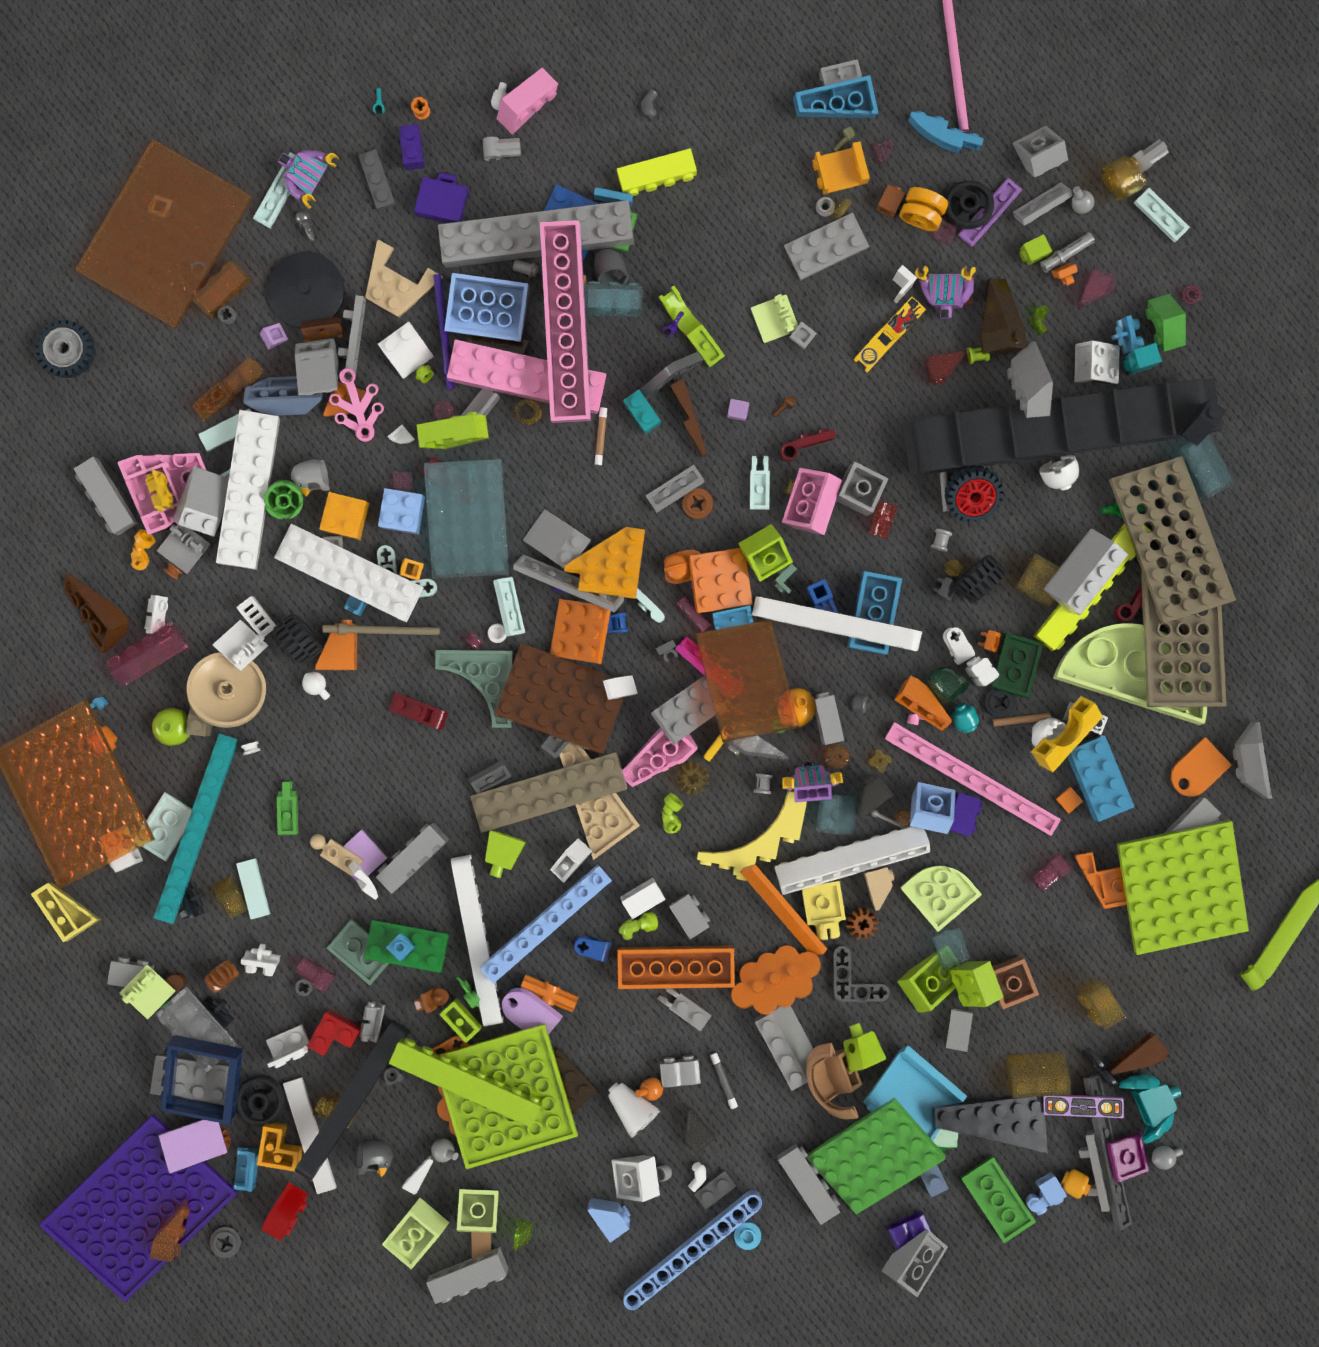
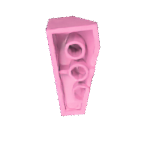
(657, 756)

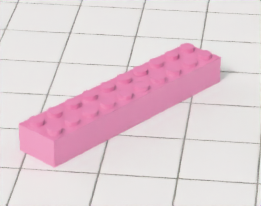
(565, 321)

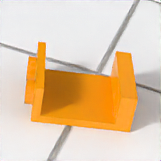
(841, 169)

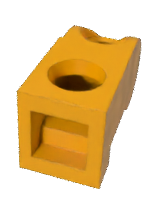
(411, 569)

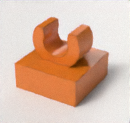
(1065, 273)
(992, 641)

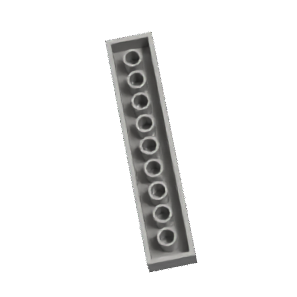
(520, 236)

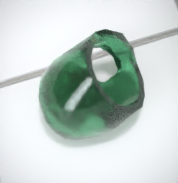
(946, 684)

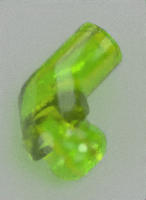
(1038, 318)

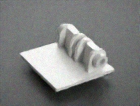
(240, 645)

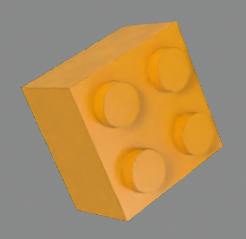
(344, 516)

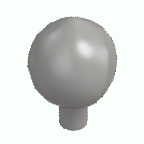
(1082, 200)
(443, 1150)
(1165, 1157)

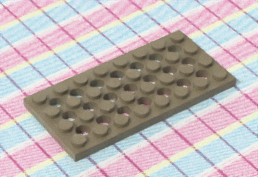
(1148, 557)
(1155, 658)

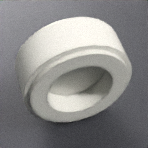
(497, 633)

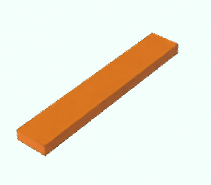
(783, 909)

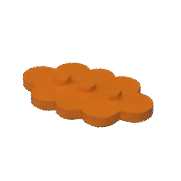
(776, 980)

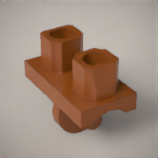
(432, 999)

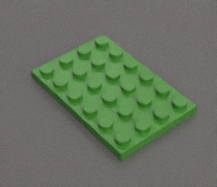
(876, 1156)

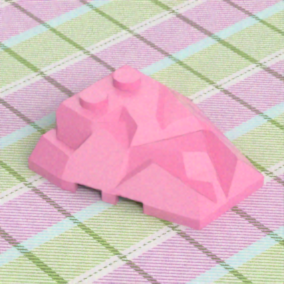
(177, 471)

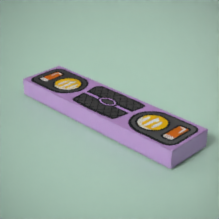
(1084, 1106)

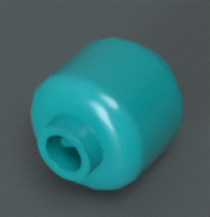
(965, 718)

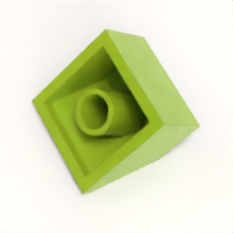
(765, 552)

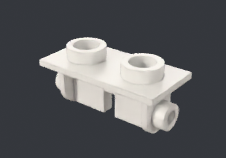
(157, 606)

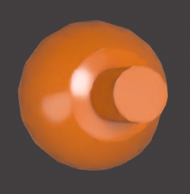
(650, 1089)

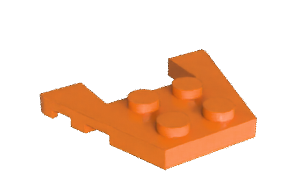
(1105, 883)

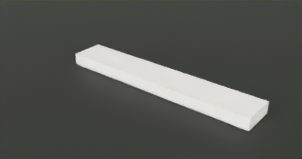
(307, 1129)

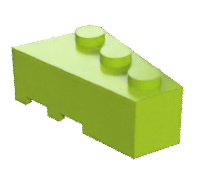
(452, 431)

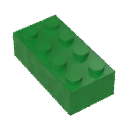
(427, 954)

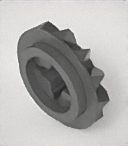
(216, 1243)

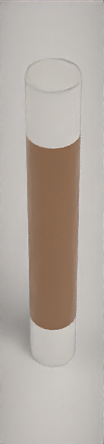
(600, 436)

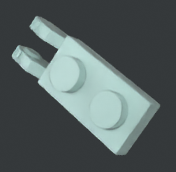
(759, 486)
(647, 604)

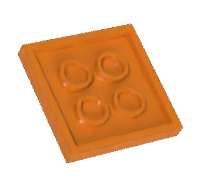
(720, 580)
(580, 631)

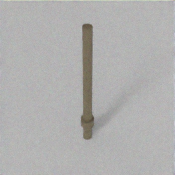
(343, 628)

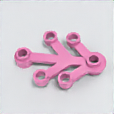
(356, 407)

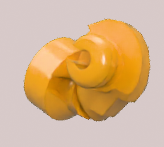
(139, 557)

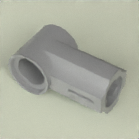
(497, 148)
(1151, 155)

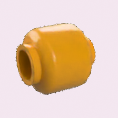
(1075, 1184)

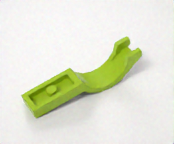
(692, 327)

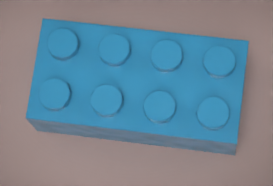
(875, 602)
(1100, 778)

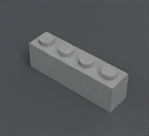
(105, 496)
(1198, 814)
(808, 1183)
(467, 1276)

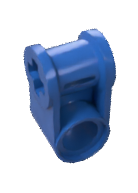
(613, 626)
(596, 948)

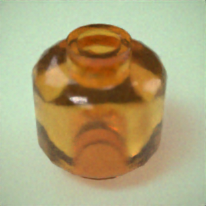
(830, 759)

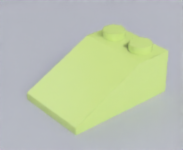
(415, 1233)

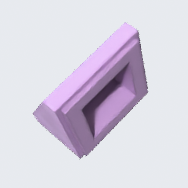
(273, 335)
(738, 410)

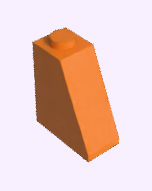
(339, 651)

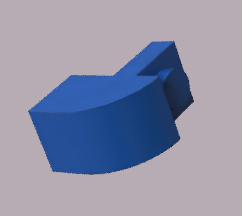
(821, 596)

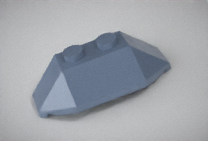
(279, 397)

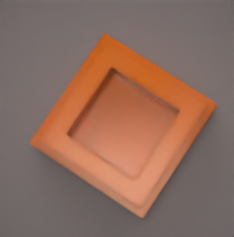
(1069, 800)

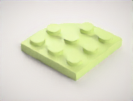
(940, 894)

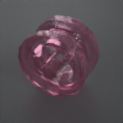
(474, 640)

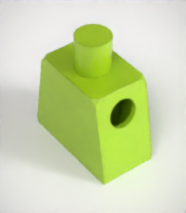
(502, 851)
(862, 1049)

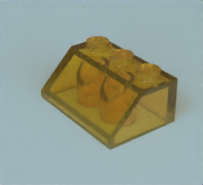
(1038, 1075)

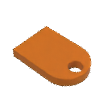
(1199, 767)

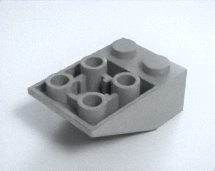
(316, 367)

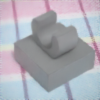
(802, 335)

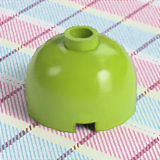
(170, 726)

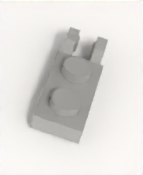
(686, 1009)

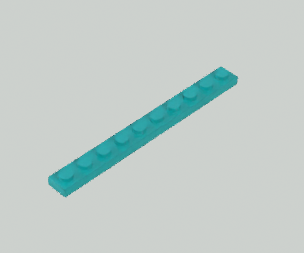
(196, 829)

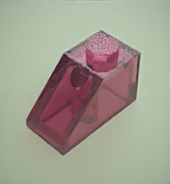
(1097, 287)

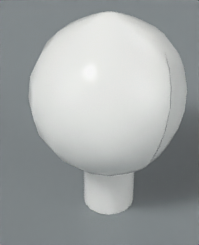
(315, 684)

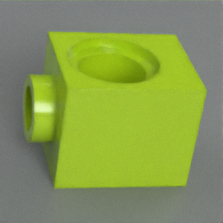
(1035, 250)

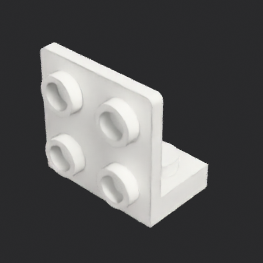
(1096, 362)
(288, 1045)

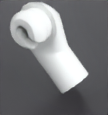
(700, 1176)

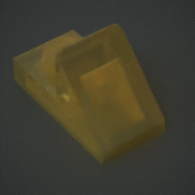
(229, 895)

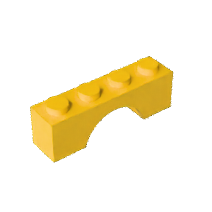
(1082, 718)

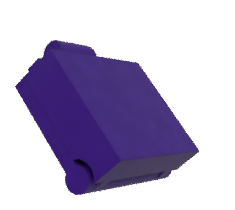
(441, 199)

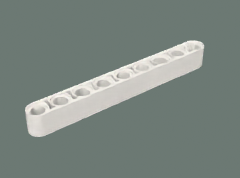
(837, 623)
(475, 937)

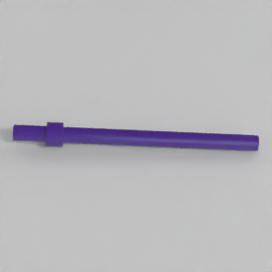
(443, 334)

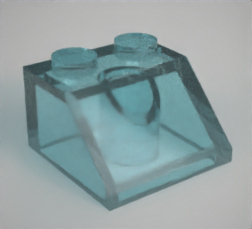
(836, 814)

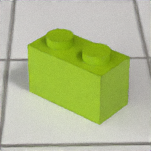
(460, 1020)

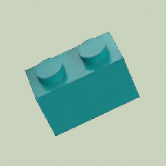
(1142, 359)
(642, 412)

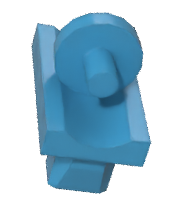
(1126, 334)

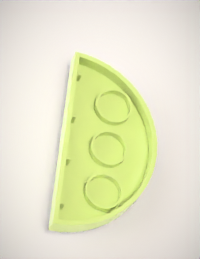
(1114, 665)

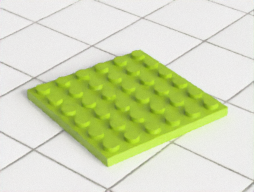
(1183, 887)
(521, 1061)

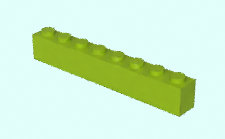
(466, 1082)

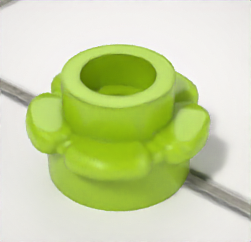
(422, 371)

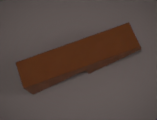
(691, 426)

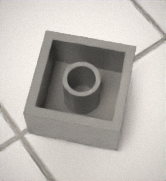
(861, 488)

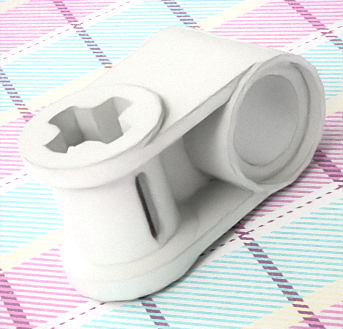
(958, 647)

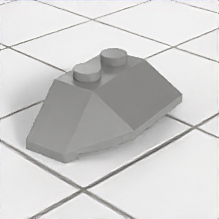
(1252, 761)

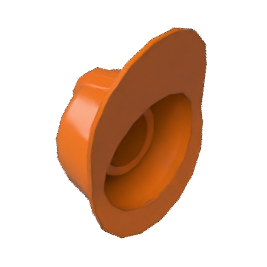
(677, 566)

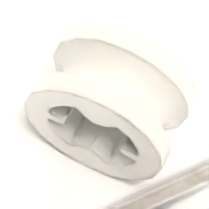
(250, 748)

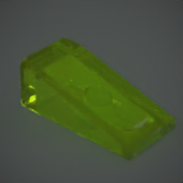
(522, 1234)

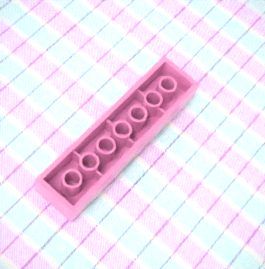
(510, 373)

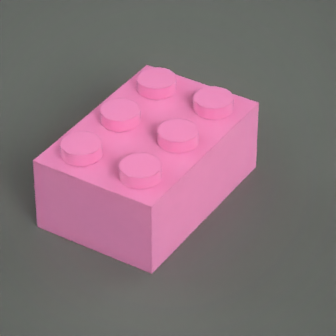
(812, 501)

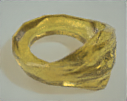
(538, 413)

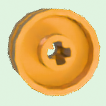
(923, 209)

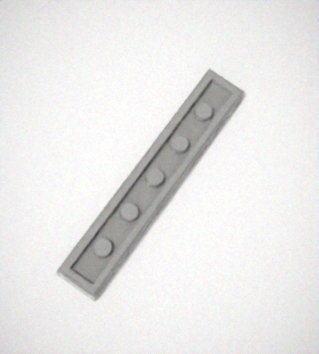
(564, 581)

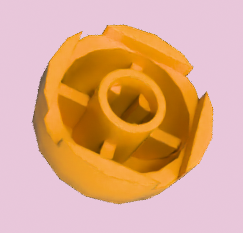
(803, 705)

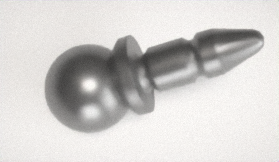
(304, 220)

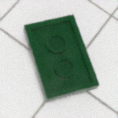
(1017, 665)

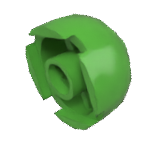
(283, 499)

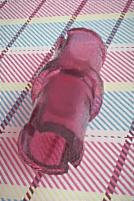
(695, 617)

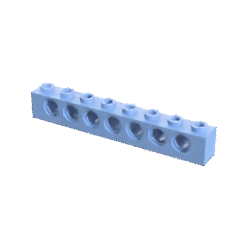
(545, 924)

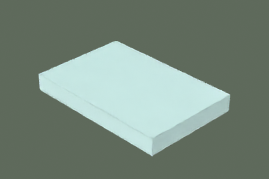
(167, 825)

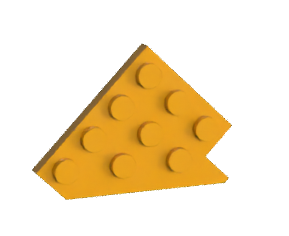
(611, 565)

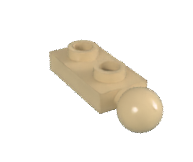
(335, 853)

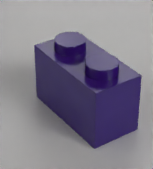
(411, 147)
(965, 813)

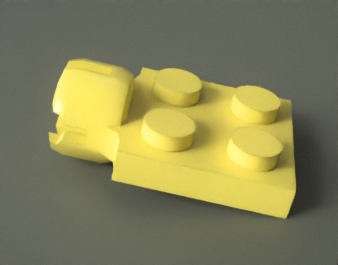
(824, 908)

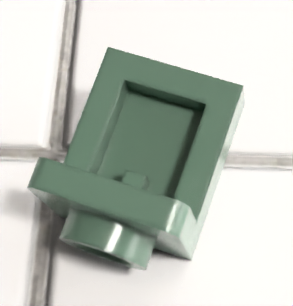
(784, 574)

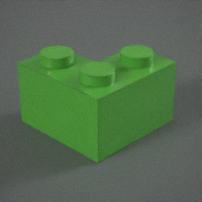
(1169, 322)

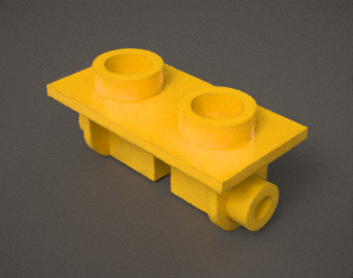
(158, 482)

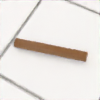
(1020, 719)

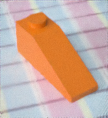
(922, 702)

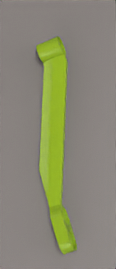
(1283, 938)

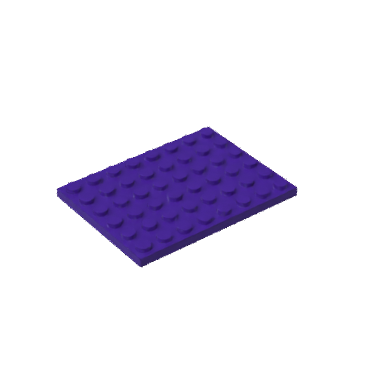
(123, 1204)

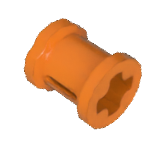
(419, 101)

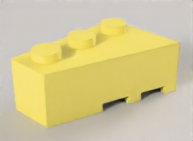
(63, 911)

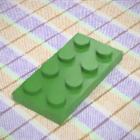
(998, 1199)

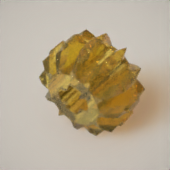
(695, 785)

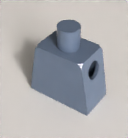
(934, 1181)

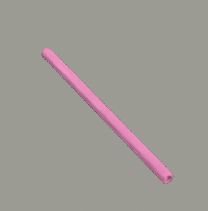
(955, 65)

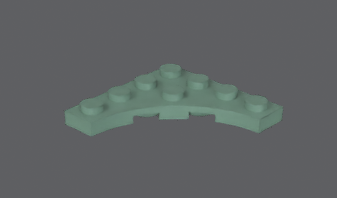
(483, 669)

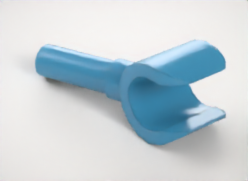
(99, 703)

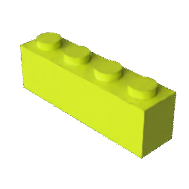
(657, 172)

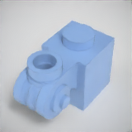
(1050, 1194)

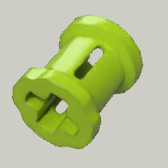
(975, 354)

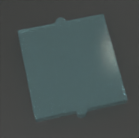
(951, 948)

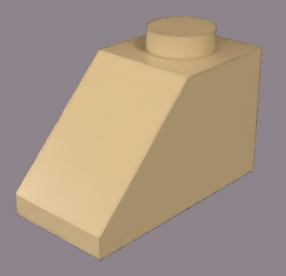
(879, 885)

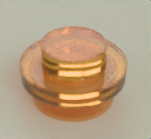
(903, 817)

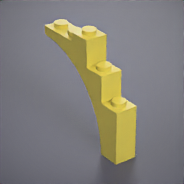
(786, 825)

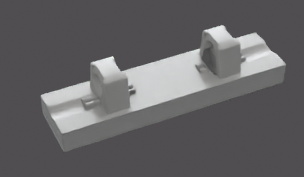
(357, 318)
(1098, 1189)

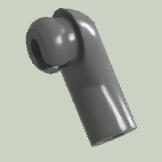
(646, 104)

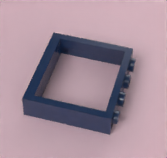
(193, 1108)

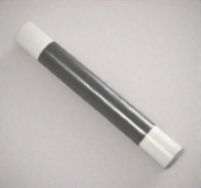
(723, 1080)

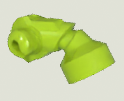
(671, 822)
(647, 922)

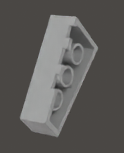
(409, 860)

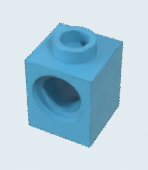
(401, 947)

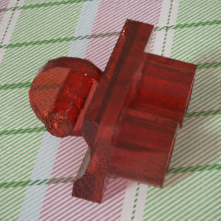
(883, 520)

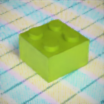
(976, 983)

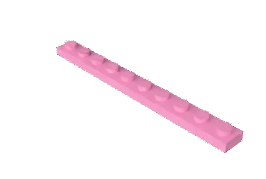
(972, 779)

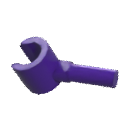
(673, 326)

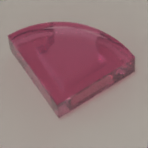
(883, 150)

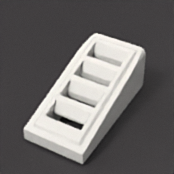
(252, 600)
(414, 1182)

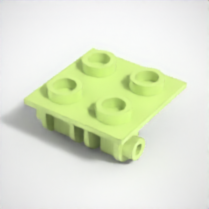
(774, 318)
(147, 991)

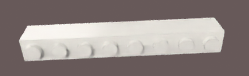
(852, 859)

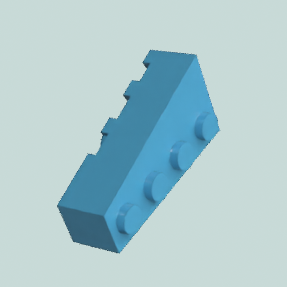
(839, 100)

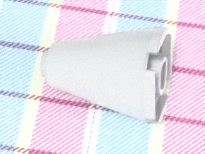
(633, 1111)

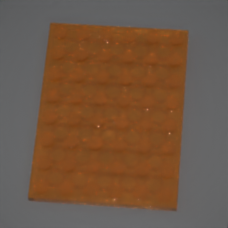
(159, 229)
(74, 794)

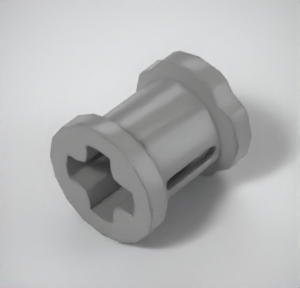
(941, 540)
(763, 783)

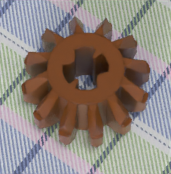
(860, 917)
(221, 976)

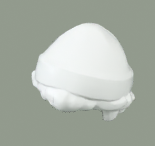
(1047, 729)

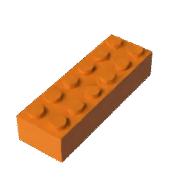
(676, 967)

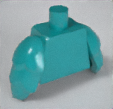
(1154, 1103)

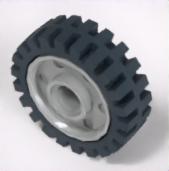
(53, 340)

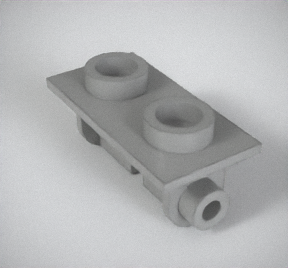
(373, 1013)

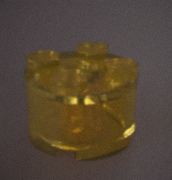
(1123, 177)

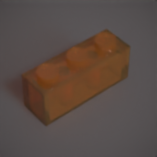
(221, 289)

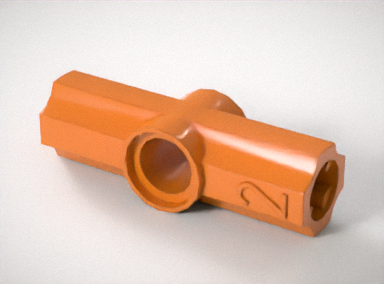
(550, 994)

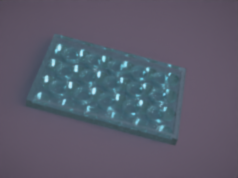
(466, 518)

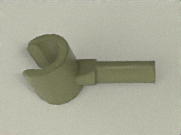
(848, 134)

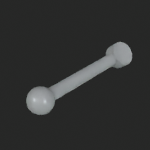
(875, 813)

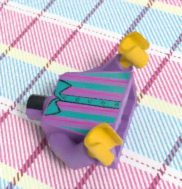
(305, 172)
(947, 290)
(811, 783)

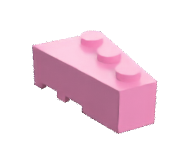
(526, 100)

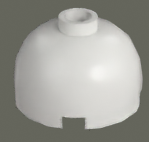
(1061, 473)

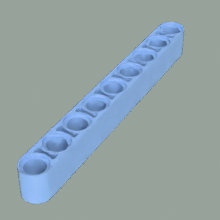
(687, 1257)

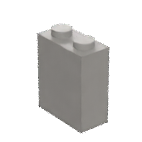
(828, 719)

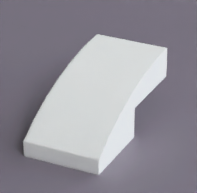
(620, 687)
(363, 881)

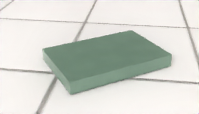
(350, 948)

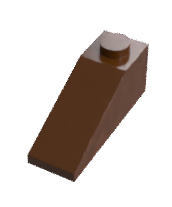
(1143, 1054)

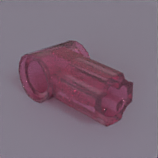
(1055, 869)
(319, 976)

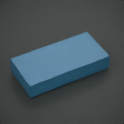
(612, 196)

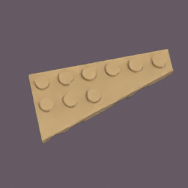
(604, 818)

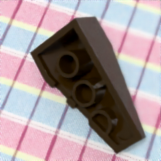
(1002, 324)

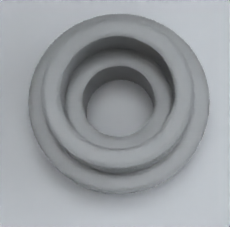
(822, 201)

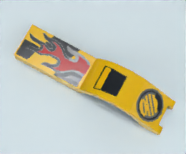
(890, 333)

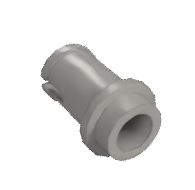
(525, 268)

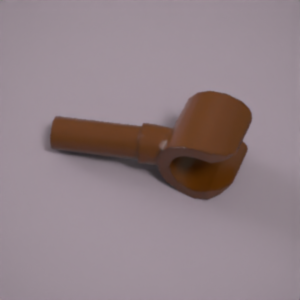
(789, 401)

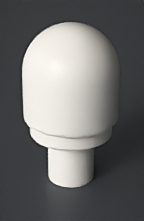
(498, 95)

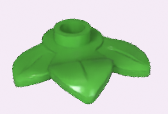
(471, 997)

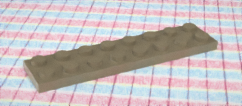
(549, 792)

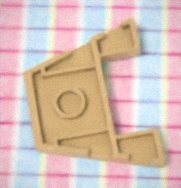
(392, 290)

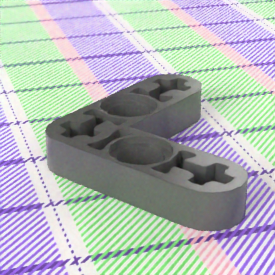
(670, 371)
(852, 987)

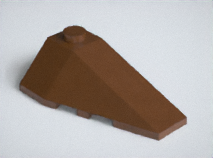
(103, 617)

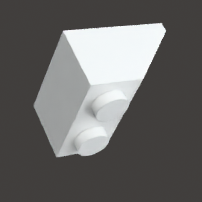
(405, 350)
(636, 1178)

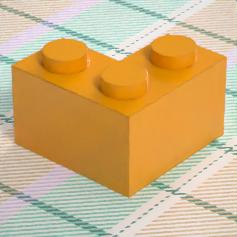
(274, 1151)

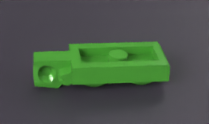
(287, 810)

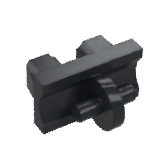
(191, 903)
(218, 1011)

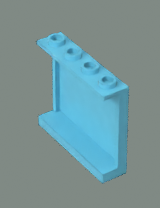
(915, 1087)

